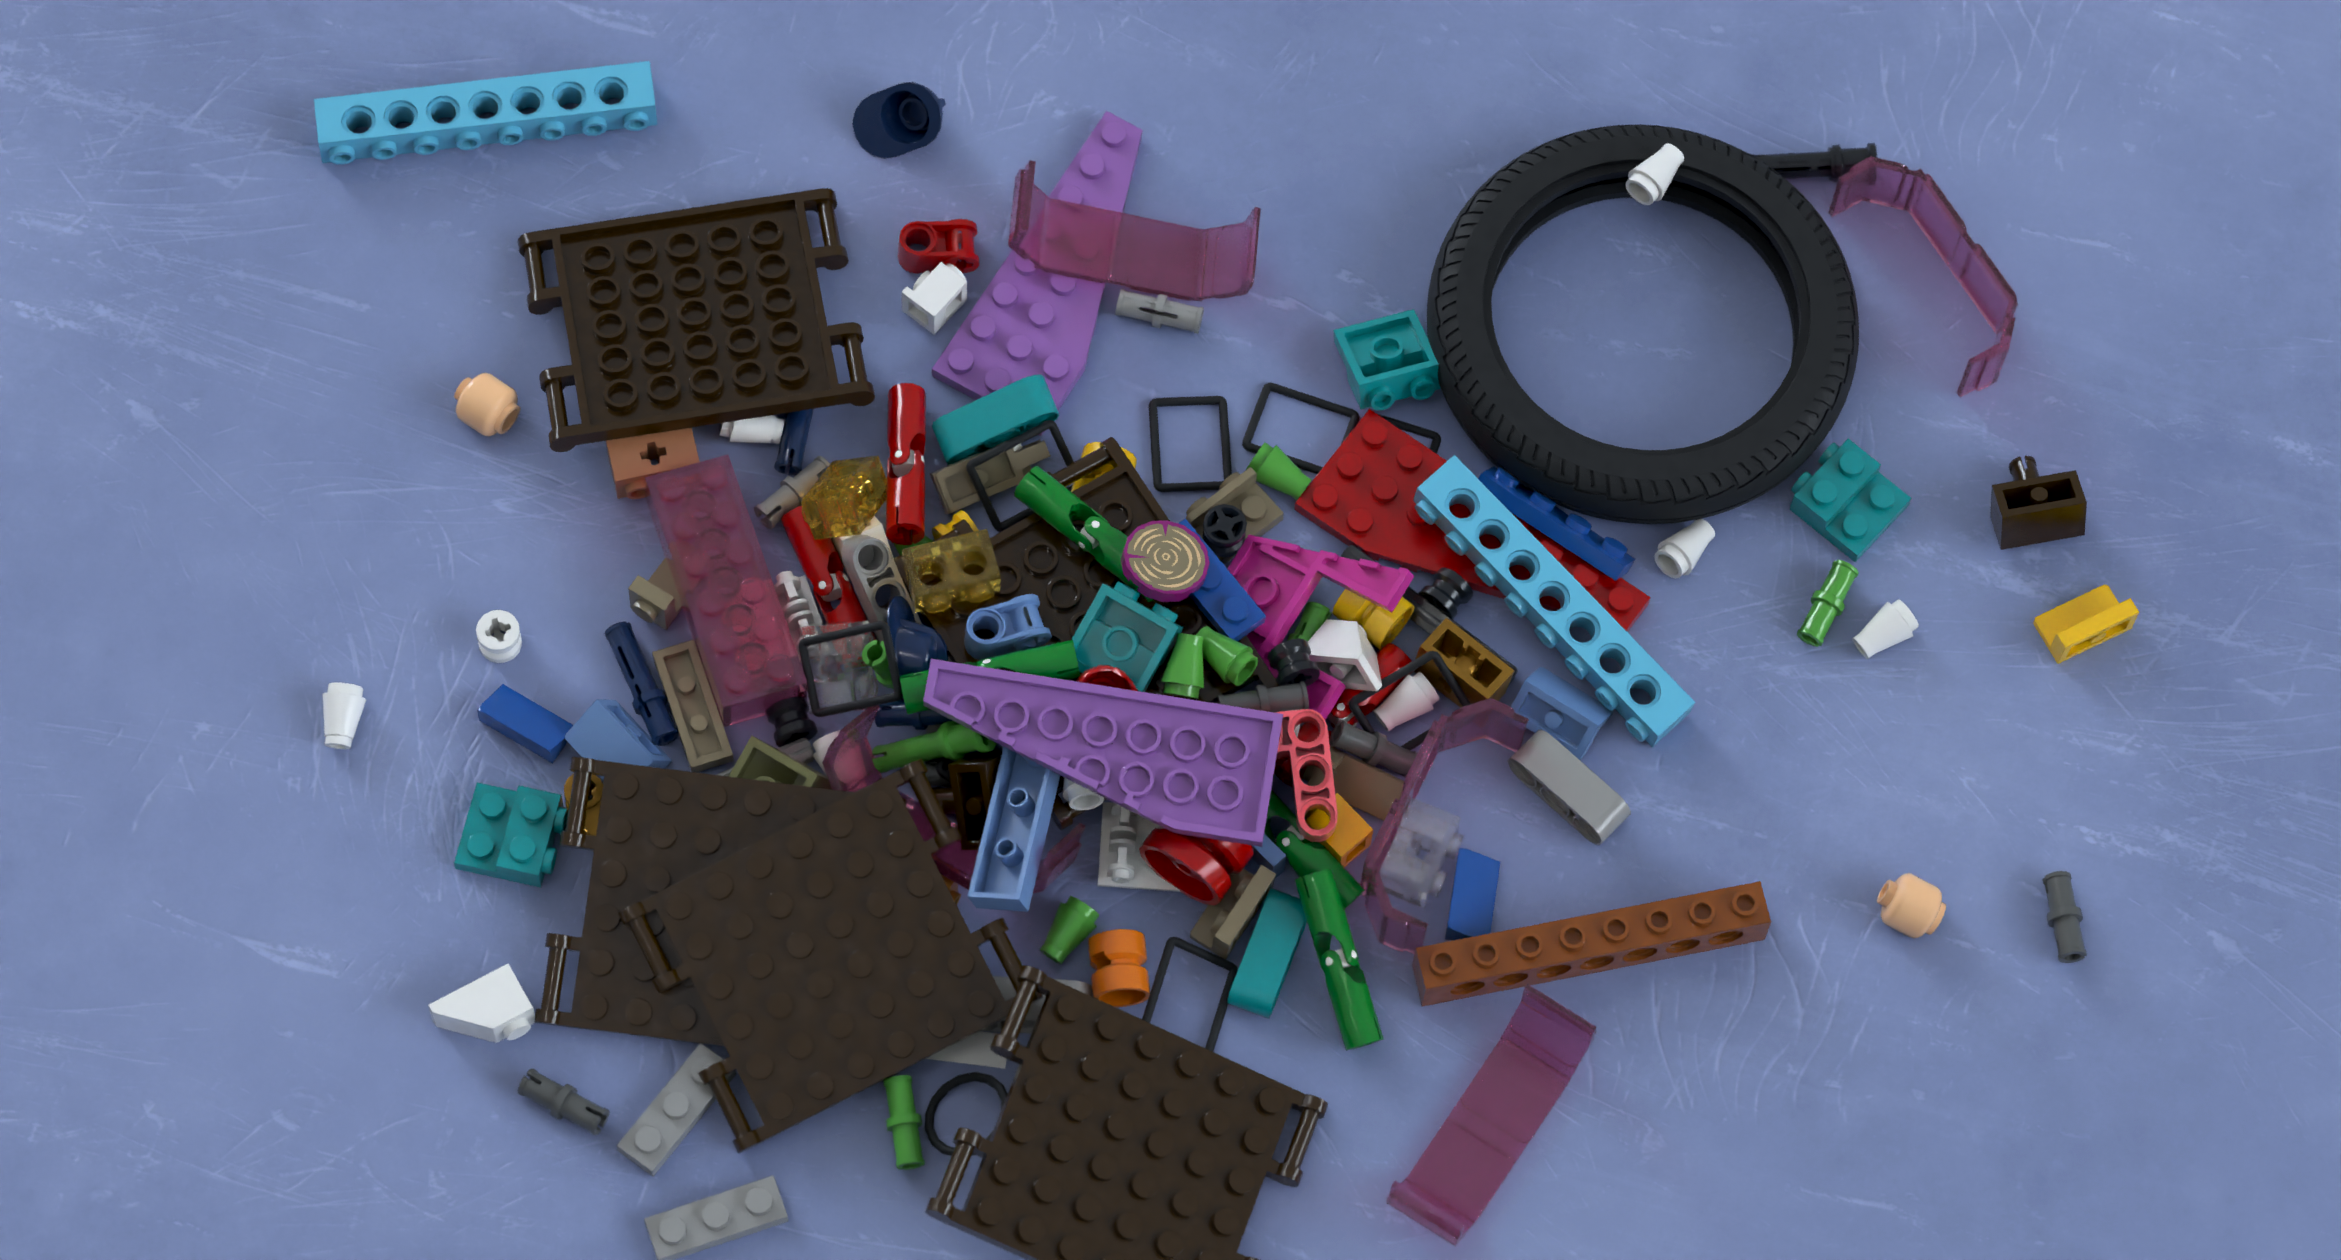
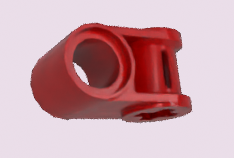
(941, 245)

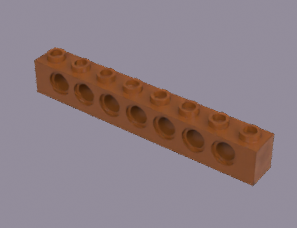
(1591, 943)

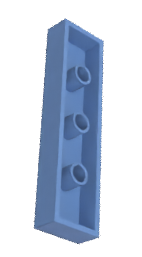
(1013, 834)

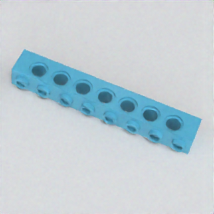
(467, 100)
(1458, 485)

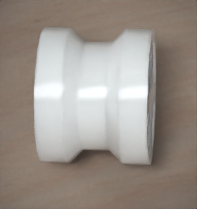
(501, 646)

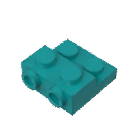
(1388, 360)
(1848, 499)
(1125, 634)
(511, 833)

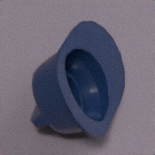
(898, 120)
(912, 641)

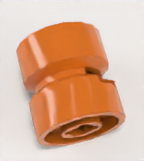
(1118, 963)

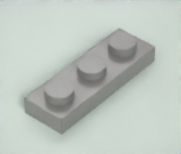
(671, 1113)
(716, 1219)

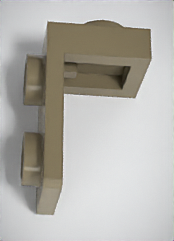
(656, 598)
(1359, 783)

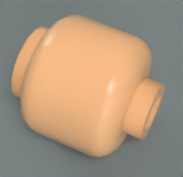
(486, 404)
(1911, 905)

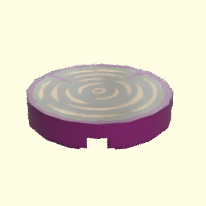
(1165, 560)

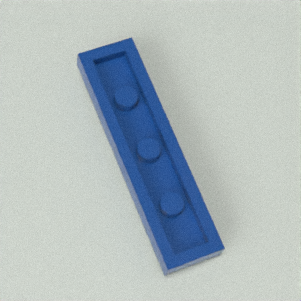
(1567, 530)

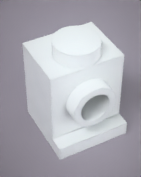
(935, 296)

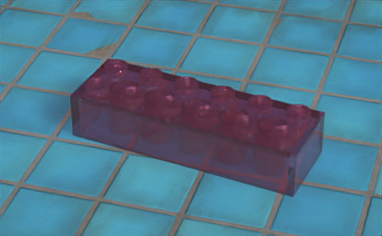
(725, 588)

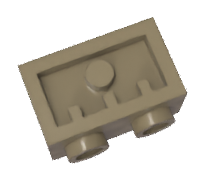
(1245, 495)
(1225, 923)

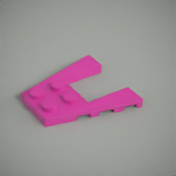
(1281, 582)

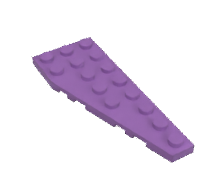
(1036, 318)
(1161, 756)

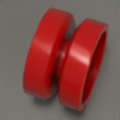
(1195, 863)

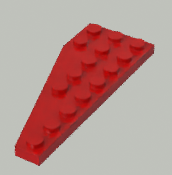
(1368, 502)

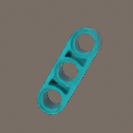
(994, 418)
(1268, 954)

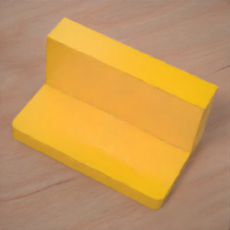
(2085, 622)

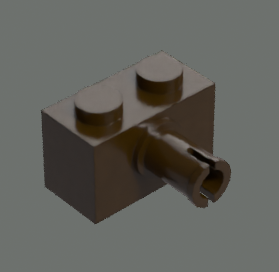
(2037, 507)
(970, 794)

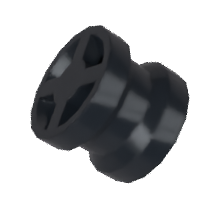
(1224, 520)
(1447, 592)
(1293, 663)
(791, 720)

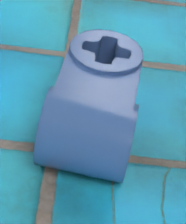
(1015, 627)

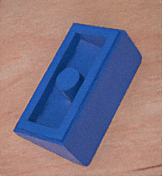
(525, 722)
(1472, 895)

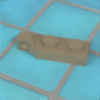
(996, 474)

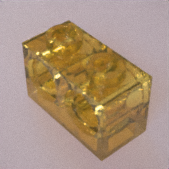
(845, 497)
(947, 559)

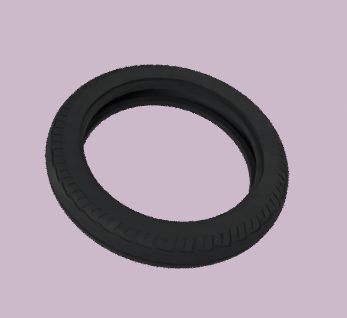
(1612, 479)

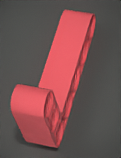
(1309, 754)

